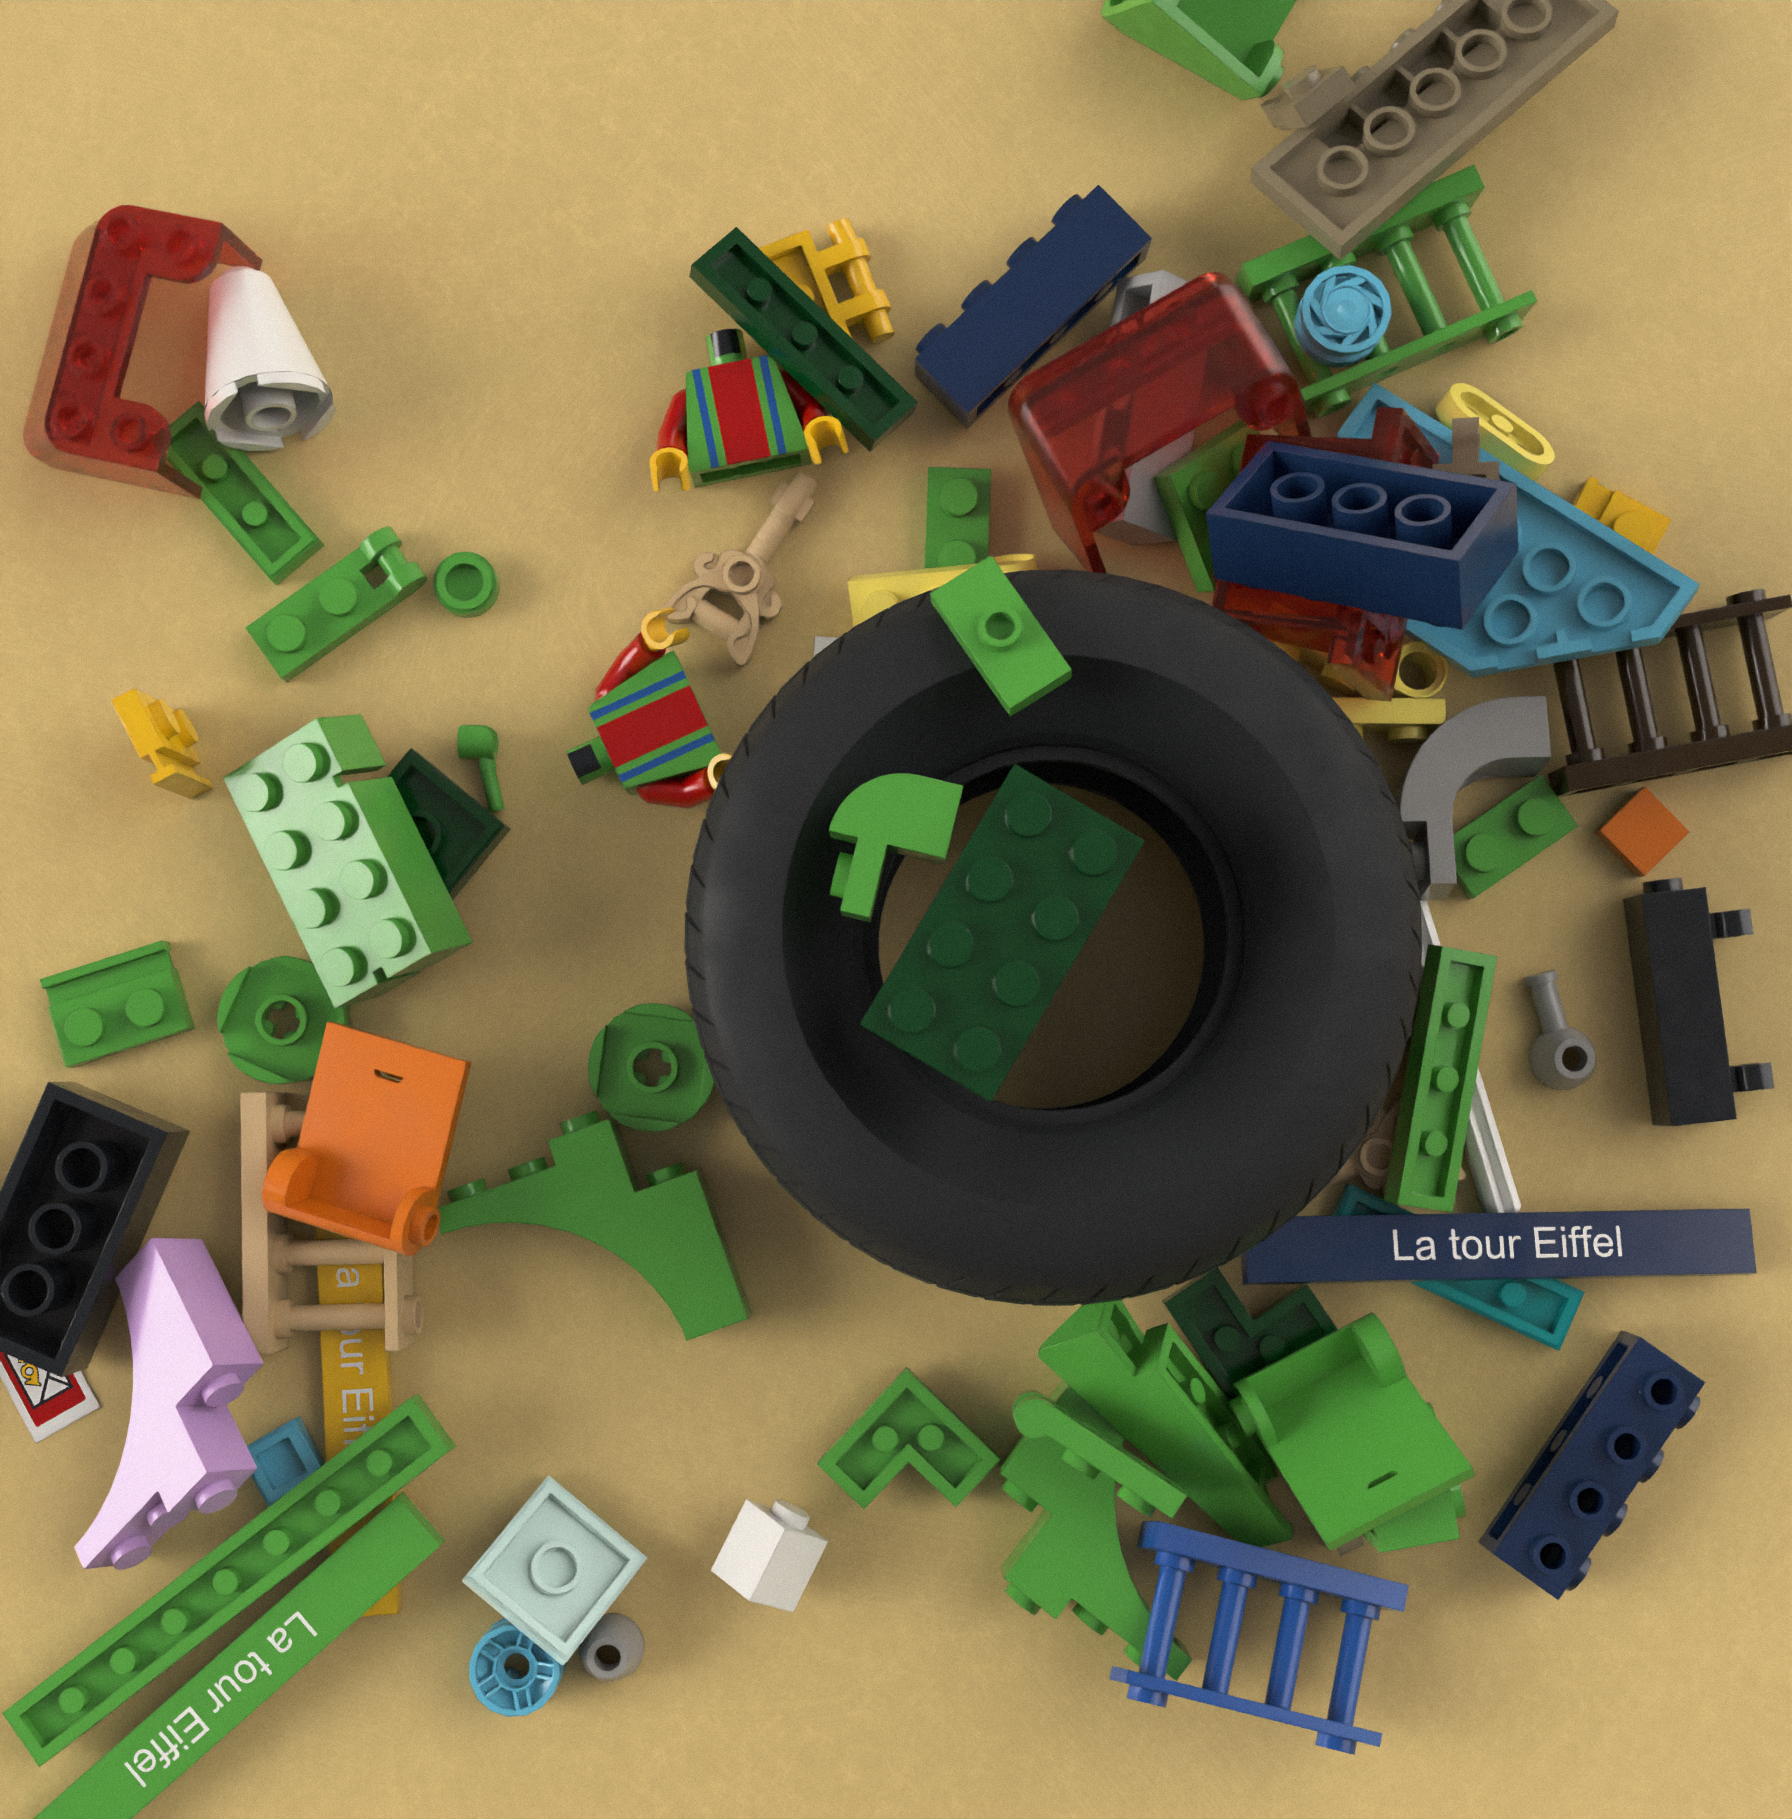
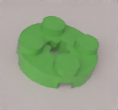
(250, 1033)
(625, 1091)

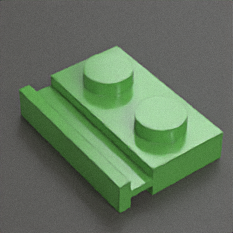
(117, 1004)

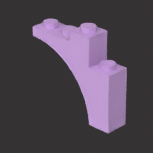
(181, 1436)

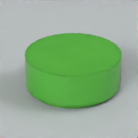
(466, 584)

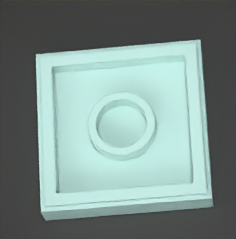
(555, 1570)

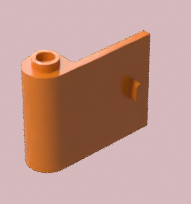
(372, 1144)

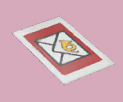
(44, 1398)

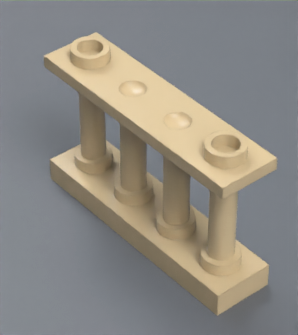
(273, 1253)

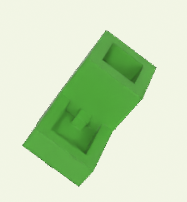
(893, 815)

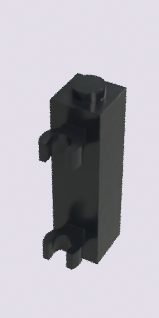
(1682, 1004)

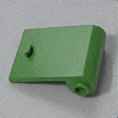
(1349, 1431)

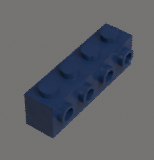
(1031, 305)
(1593, 1464)

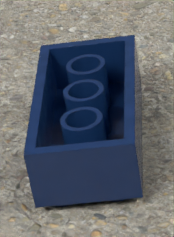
(1364, 533)

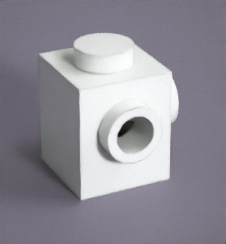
(770, 1554)

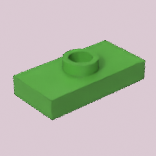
(1000, 635)

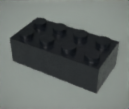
(75, 1220)

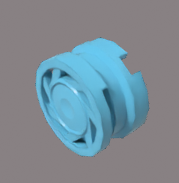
(1342, 316)

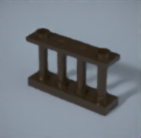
(1711, 742)

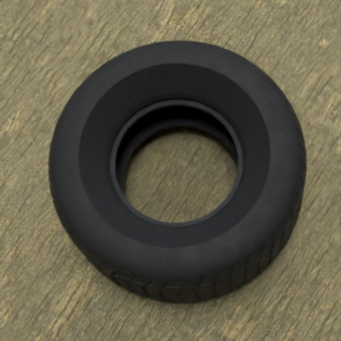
(1297, 996)

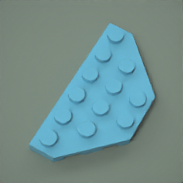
(1566, 591)

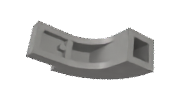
(1478, 743)

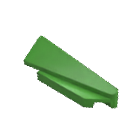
(1171, 1413)

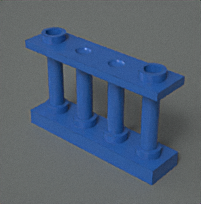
(1300, 1585)

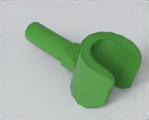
(482, 743)

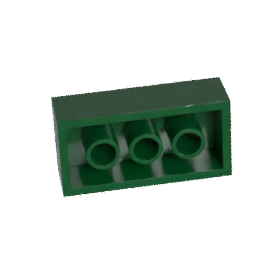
(1002, 933)

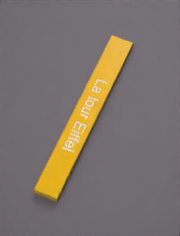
(354, 1378)

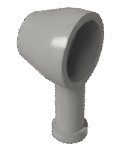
(1556, 1036)
(619, 1632)

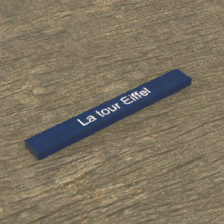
(1504, 1247)

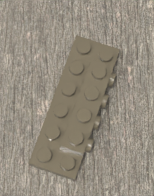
(1423, 111)

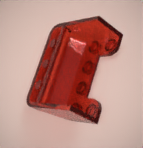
(76, 402)

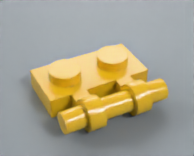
(848, 255)

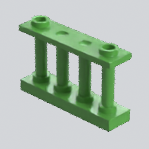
(1441, 204)

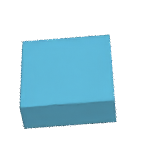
(284, 1459)

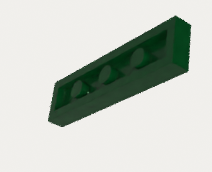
(803, 339)

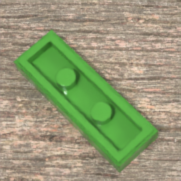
(241, 497)

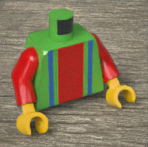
(740, 420)
(652, 725)

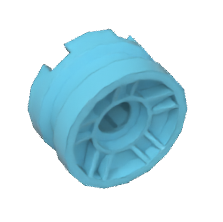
(504, 1688)

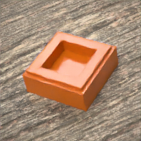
(1641, 832)

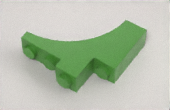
(594, 1193)
(1075, 1540)

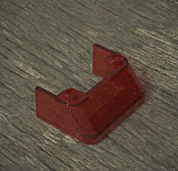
(1142, 390)

